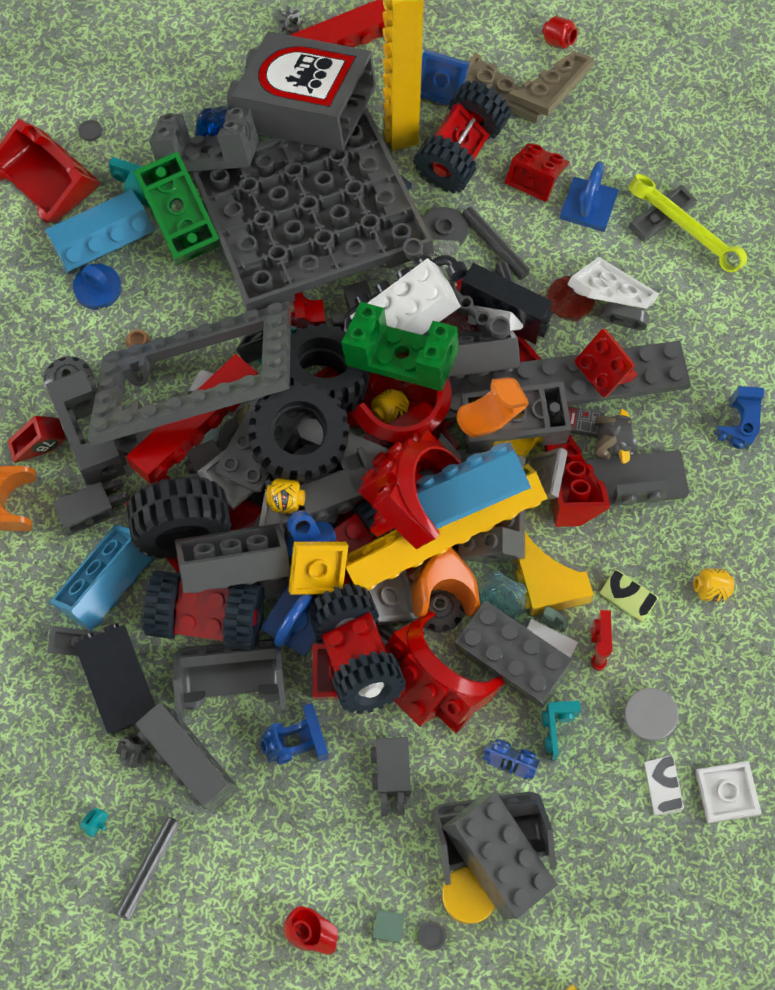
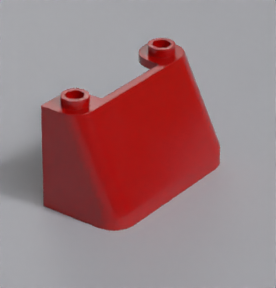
(44, 171)

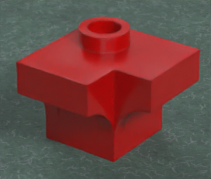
(307, 312)

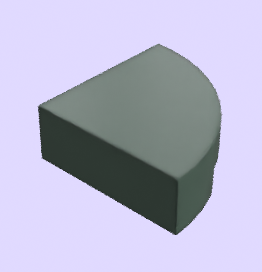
(554, 619)

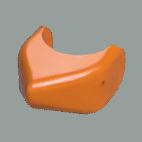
(493, 409)
(11, 478)
(448, 574)

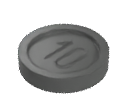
(90, 130)
(431, 936)

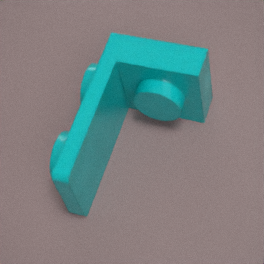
(565, 712)

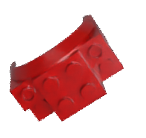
(392, 487)
(431, 685)

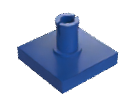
(441, 76)

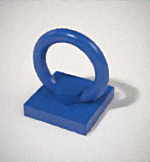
(589, 201)
(291, 623)

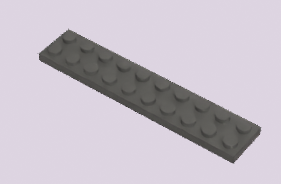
(658, 367)

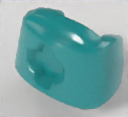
(94, 821)

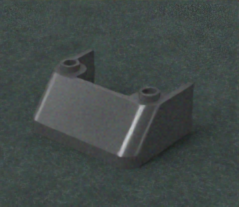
(227, 671)
(525, 809)

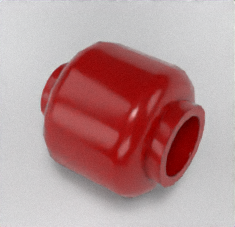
(559, 32)

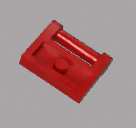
(602, 637)

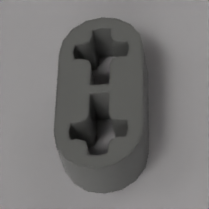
(625, 316)

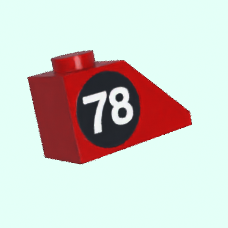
(36, 438)

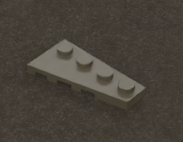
(502, 84)
(552, 85)

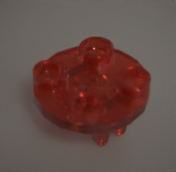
(574, 310)

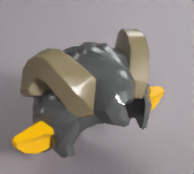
(616, 437)

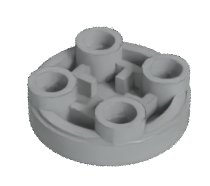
(651, 714)

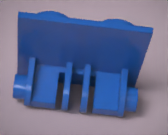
(501, 749)

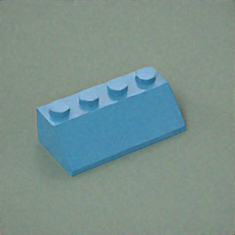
(100, 231)
(472, 485)
(101, 579)

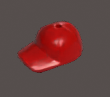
(310, 931)

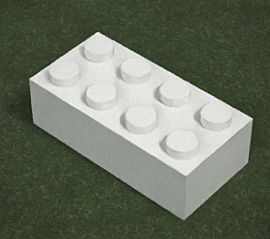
(418, 299)

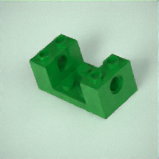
(187, 231)
(374, 346)

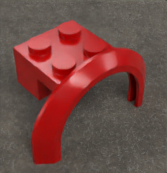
(414, 421)

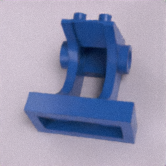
(748, 403)
(310, 733)

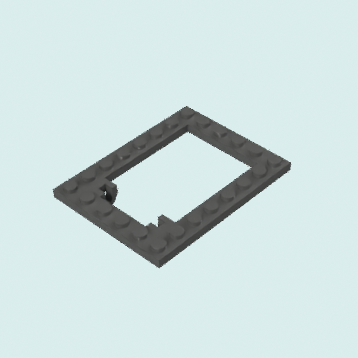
(113, 421)

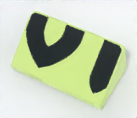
(629, 595)

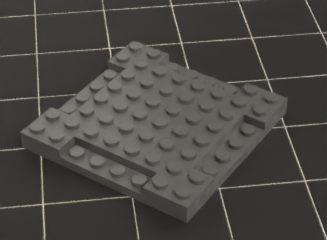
(310, 214)

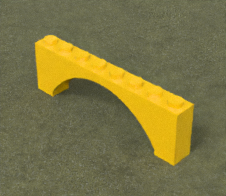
(544, 578)

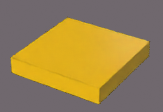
(317, 567)

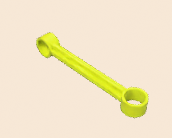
(645, 189)

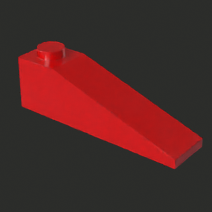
(580, 492)

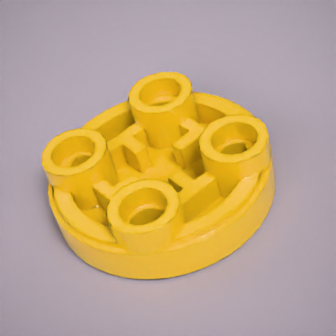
(466, 898)

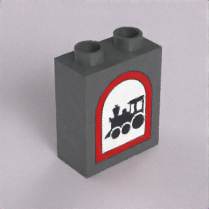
(305, 89)

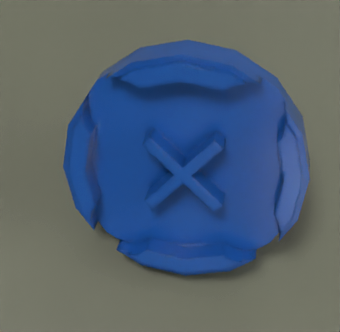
(97, 286)
(311, 532)

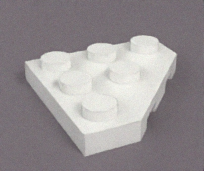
(610, 284)

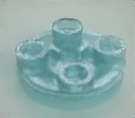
(503, 593)

